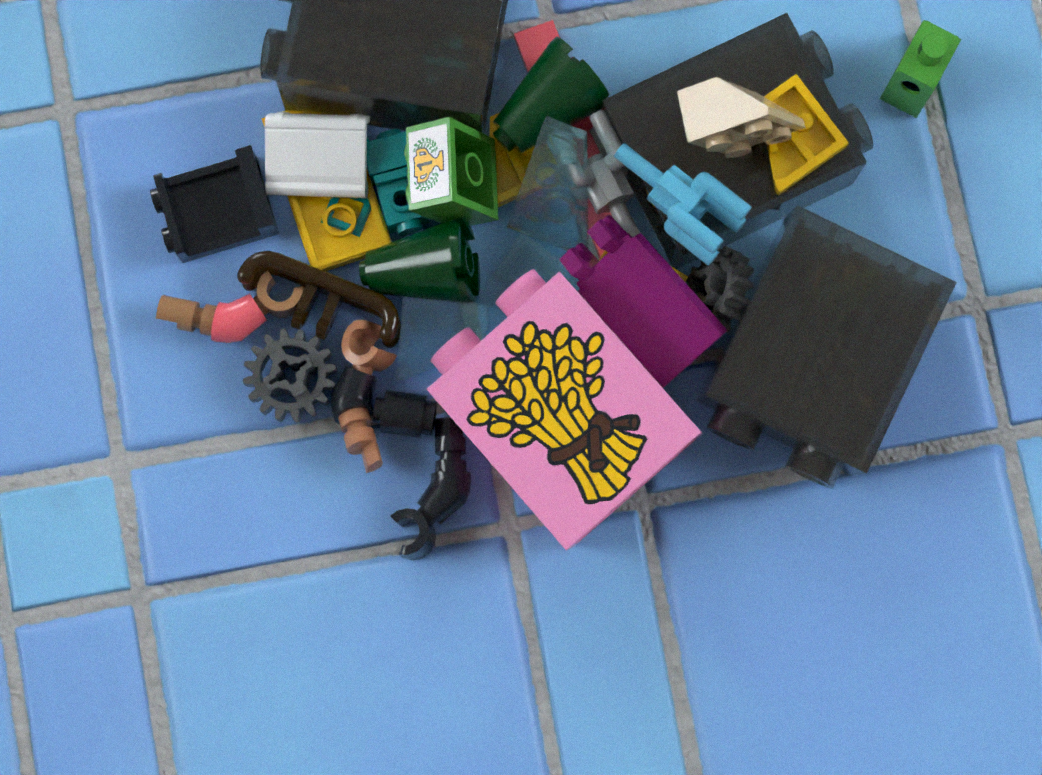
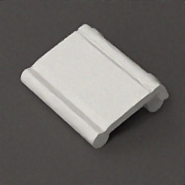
(316, 155)

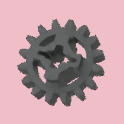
(723, 284)
(276, 385)

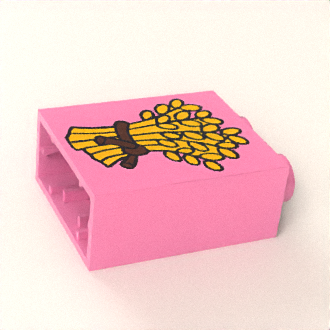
(560, 406)

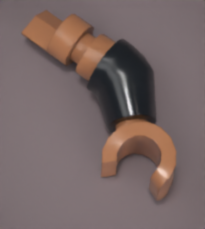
(355, 388)

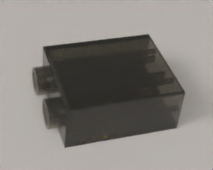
(388, 59)
(760, 60)
(824, 347)

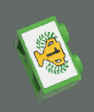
(451, 172)

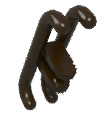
(317, 282)

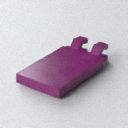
(643, 300)

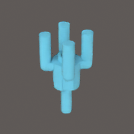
(687, 202)

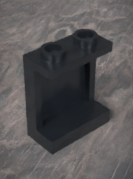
(214, 207)

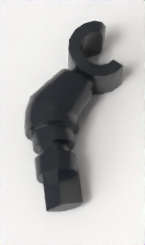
(445, 493)

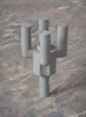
(606, 175)

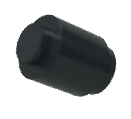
(405, 414)

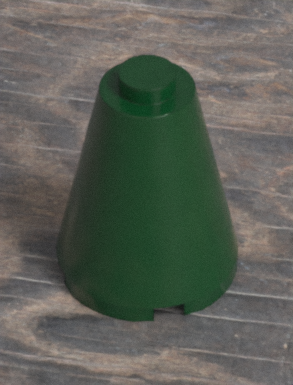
(552, 88)
(426, 265)

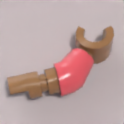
(231, 320)

